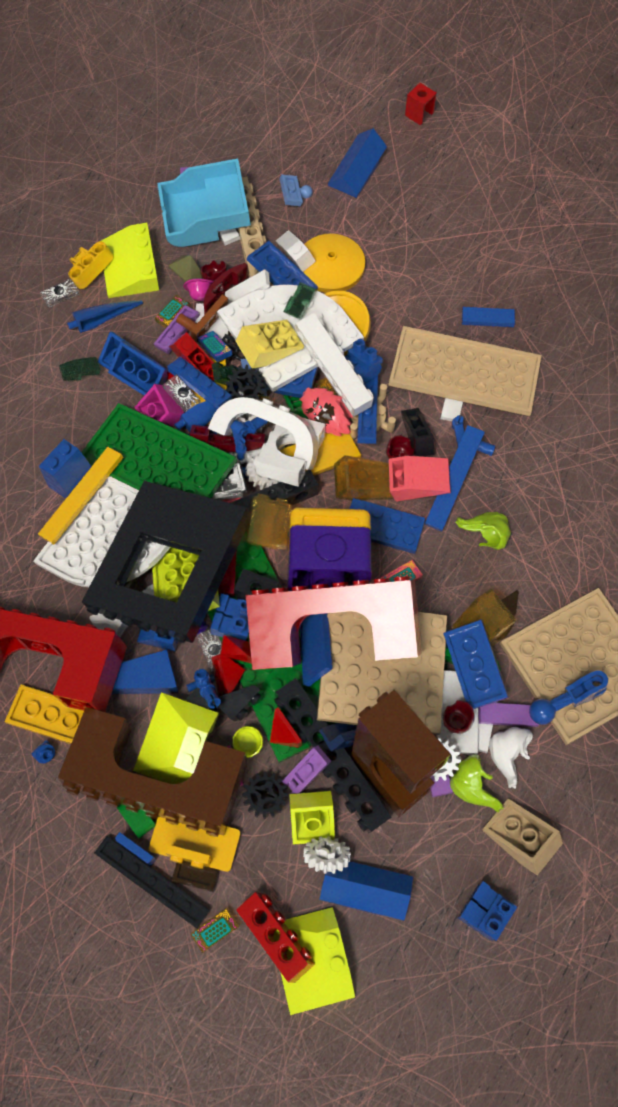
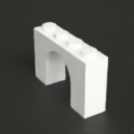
(278, 466)

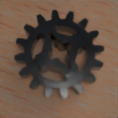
(238, 380)
(256, 791)

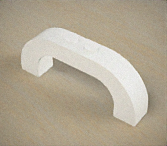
(302, 431)

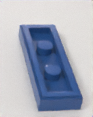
(488, 316)

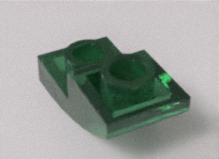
(77, 368)
(221, 372)

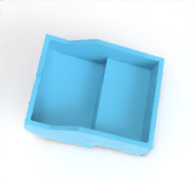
(203, 203)

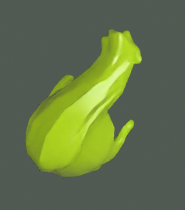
(492, 526)
(468, 783)

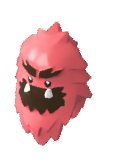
(328, 409)

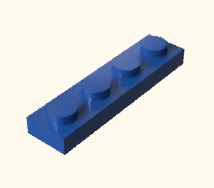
(199, 382)

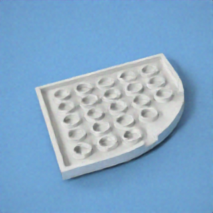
(268, 306)
(90, 535)

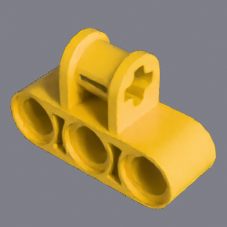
(89, 264)

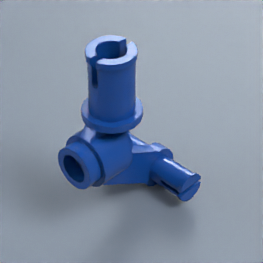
(457, 425)
(240, 430)
(207, 690)

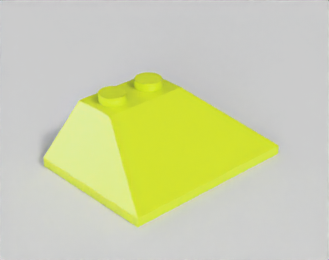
(174, 739)
(330, 977)

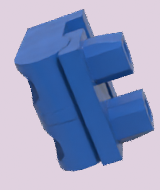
(364, 360)
(231, 618)
(496, 914)

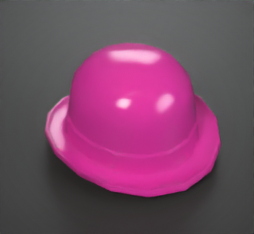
(197, 288)

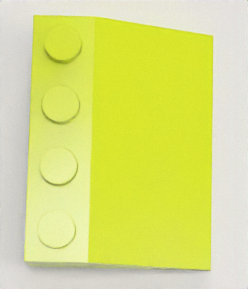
(132, 264)
(172, 574)

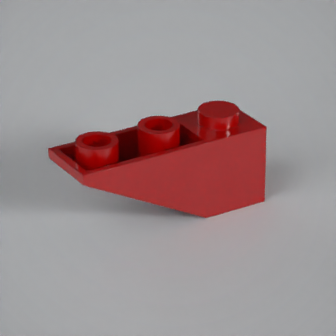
(193, 354)

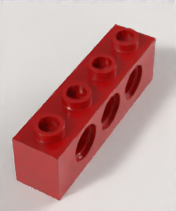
(251, 914)

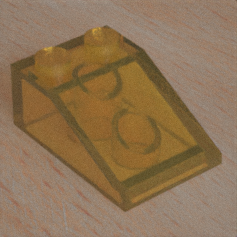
(361, 479)

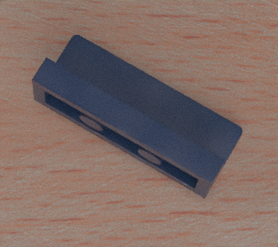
(338, 735)

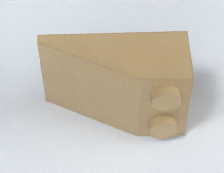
(524, 836)

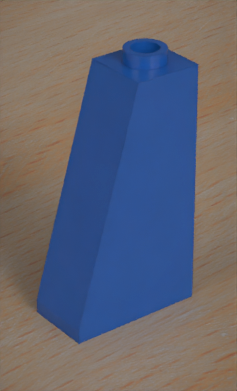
(146, 675)

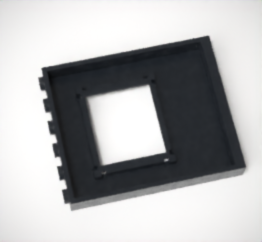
(179, 522)

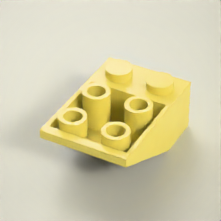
(268, 342)

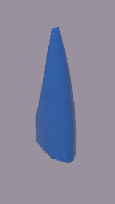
(95, 316)
(197, 415)

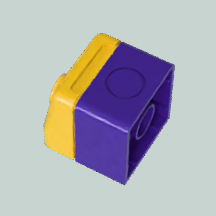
(328, 547)

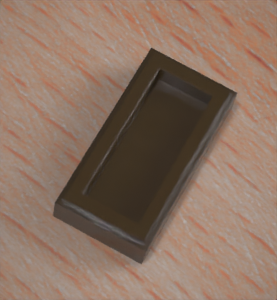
(195, 877)

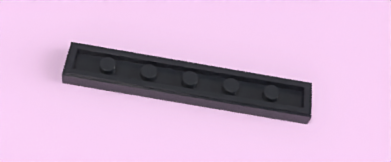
(152, 882)

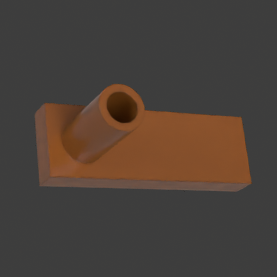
(200, 328)

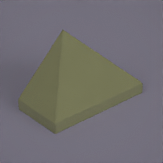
(185, 268)

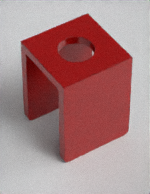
(418, 100)

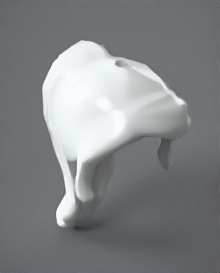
(505, 749)

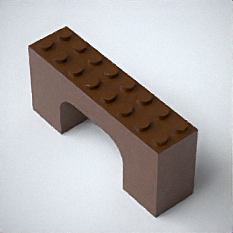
(397, 752)
(199, 802)

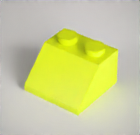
(311, 816)

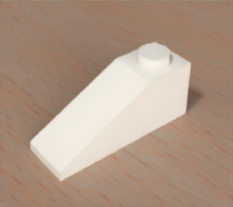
(296, 250)

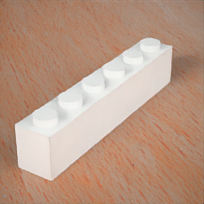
(333, 364)

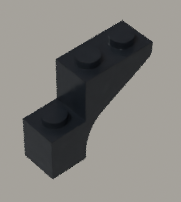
(232, 704)

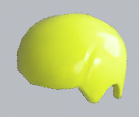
(248, 740)

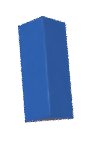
(358, 163)
(131, 364)
(368, 890)

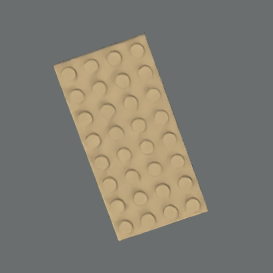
(465, 370)

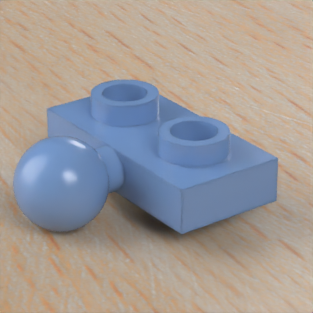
(291, 191)

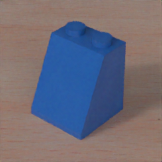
(64, 468)

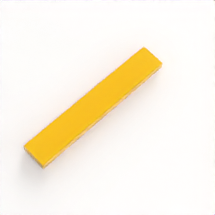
(80, 495)

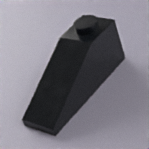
(418, 432)

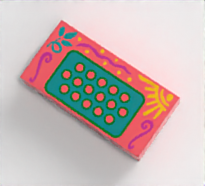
(408, 569)

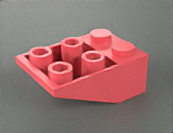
(418, 477)

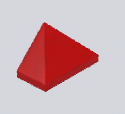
(236, 649)
(226, 673)
(282, 731)

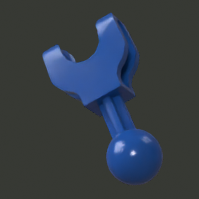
(580, 692)

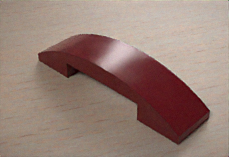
(221, 284)
(226, 443)

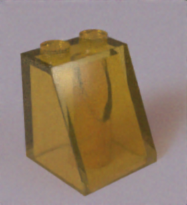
(268, 522)
(492, 612)

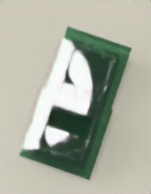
(300, 301)

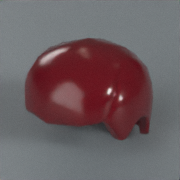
(213, 270)
(398, 447)
(459, 717)

